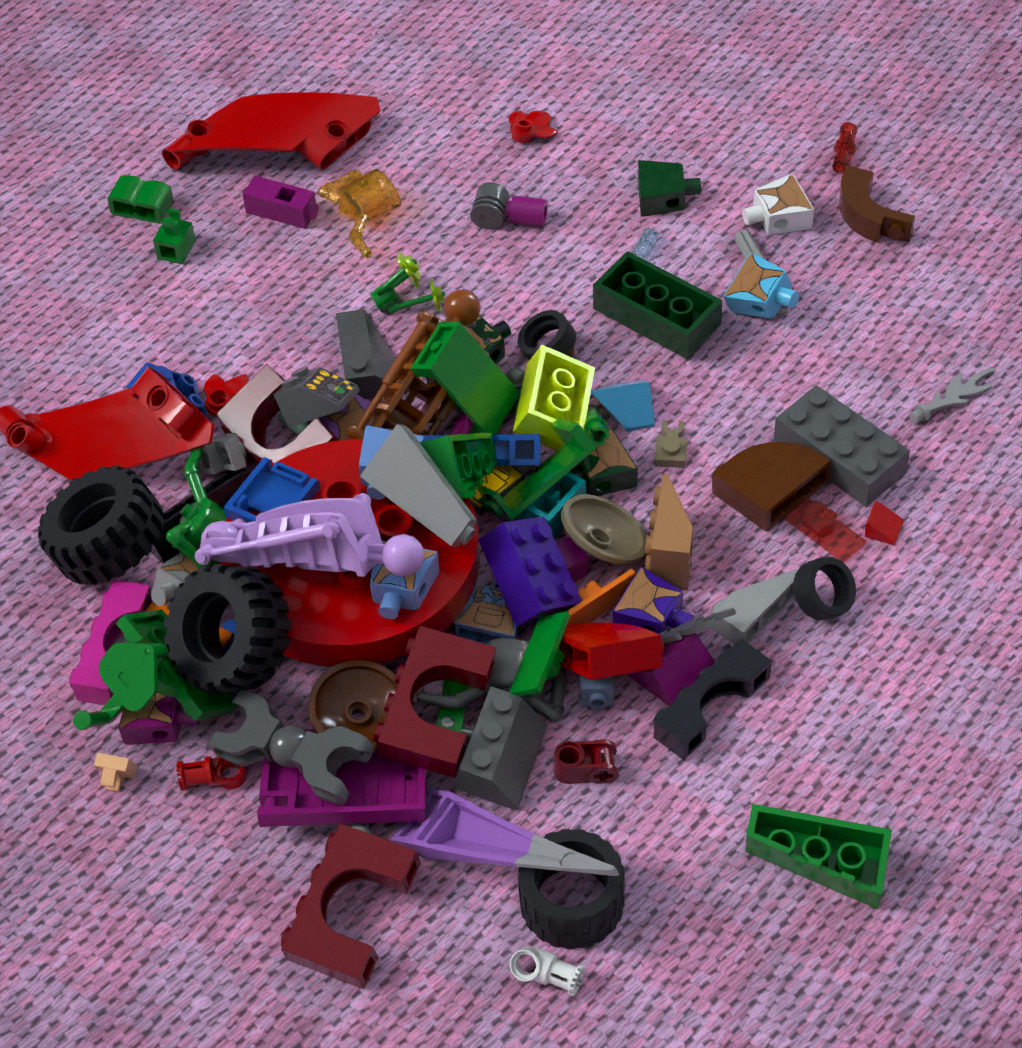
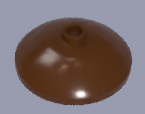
(348, 690)

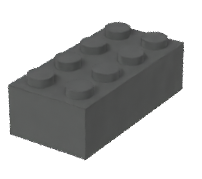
(860, 454)

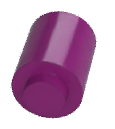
(527, 210)

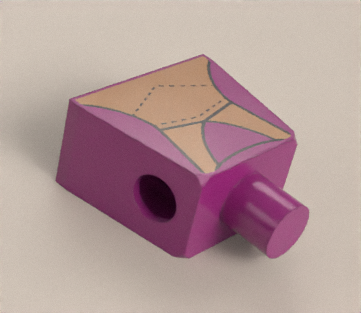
(155, 723)

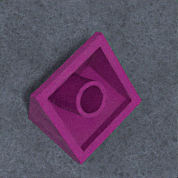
(680, 668)

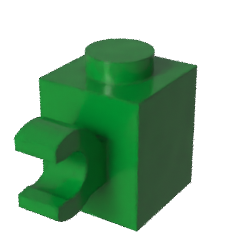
(174, 238)

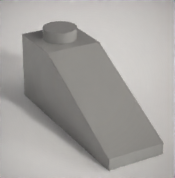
(754, 607)

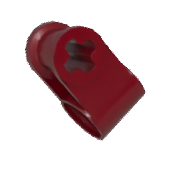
(587, 762)

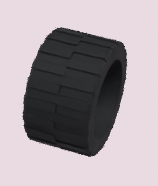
(574, 925)

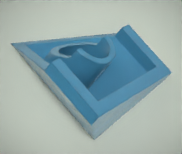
(628, 403)

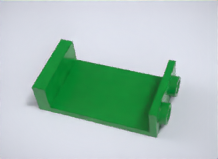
(467, 376)
(575, 448)

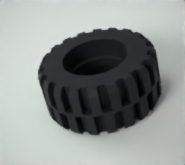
(100, 525)
(196, 620)

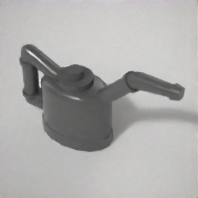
(507, 662)

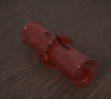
(845, 147)

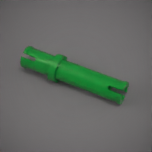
(595, 426)

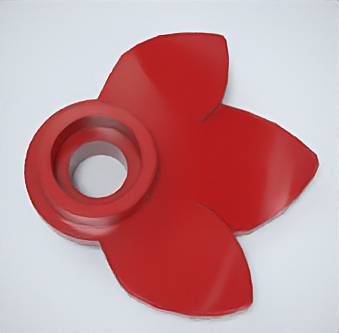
(530, 125)
(221, 392)

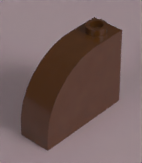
(770, 480)

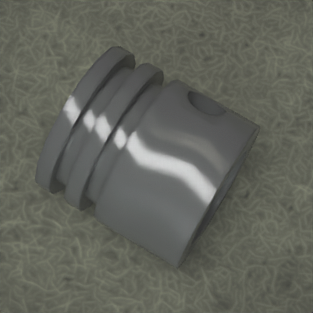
(489, 205)

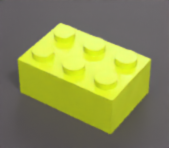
(551, 390)

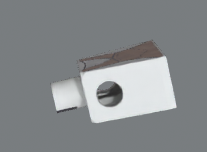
(780, 207)

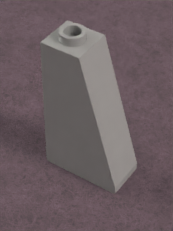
(416, 484)

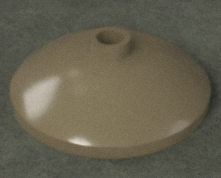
(604, 529)

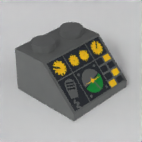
(313, 395)

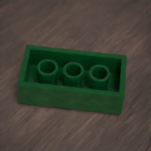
(657, 304)

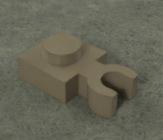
(671, 447)

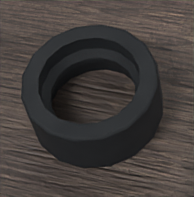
(542, 324)
(806, 593)

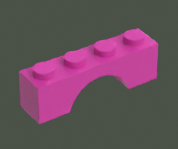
(120, 599)

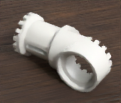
(548, 970)

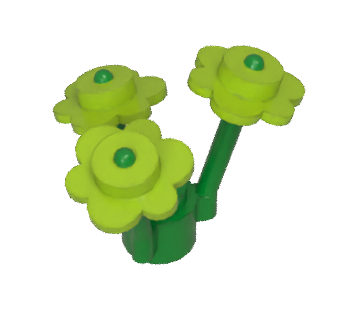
(386, 294)

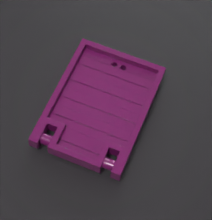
(379, 793)

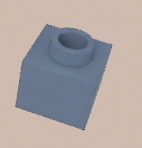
(597, 692)

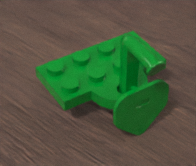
(142, 669)

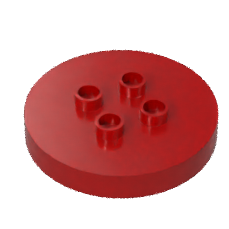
(335, 610)

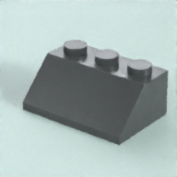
(501, 750)

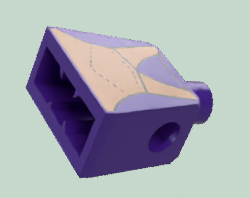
(651, 604)

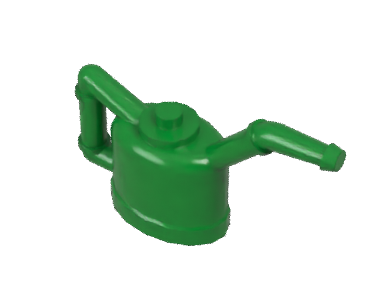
(195, 517)

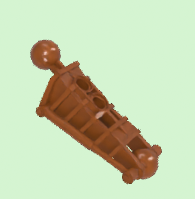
(458, 307)

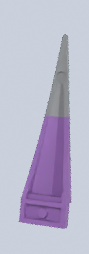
(471, 834)

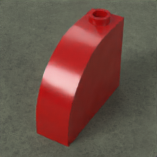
(610, 649)

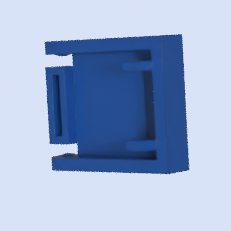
(270, 490)

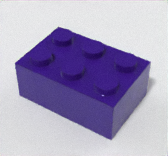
(529, 570)

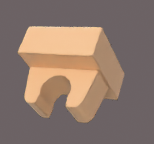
(114, 770)

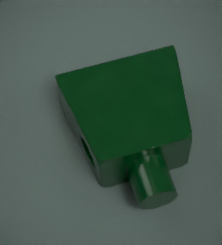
(664, 187)

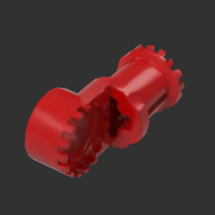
(209, 772)

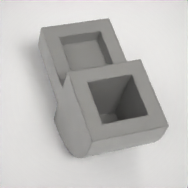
(223, 454)

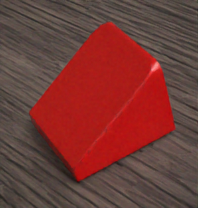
(883, 524)

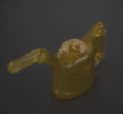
(362, 199)

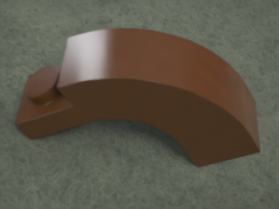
(865, 215)

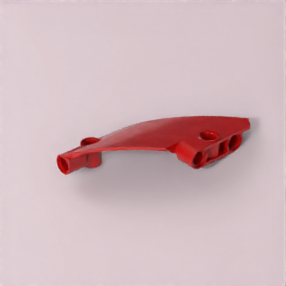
(307, 122)
(116, 430)

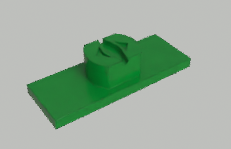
(542, 655)

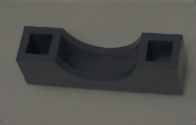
(737, 672)

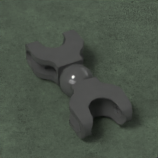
(290, 746)

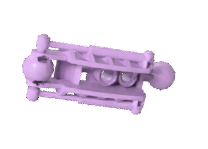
(313, 536)

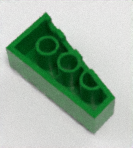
(822, 849)

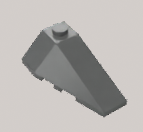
(363, 352)

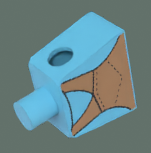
(760, 289)

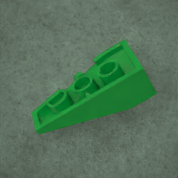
(463, 459)

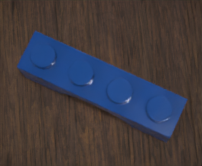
(512, 448)

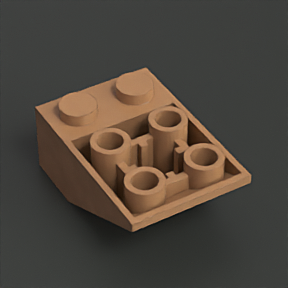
(670, 537)

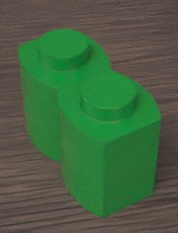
(140, 199)

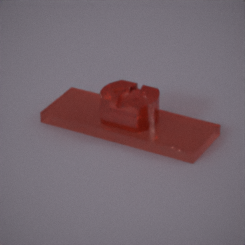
(825, 530)

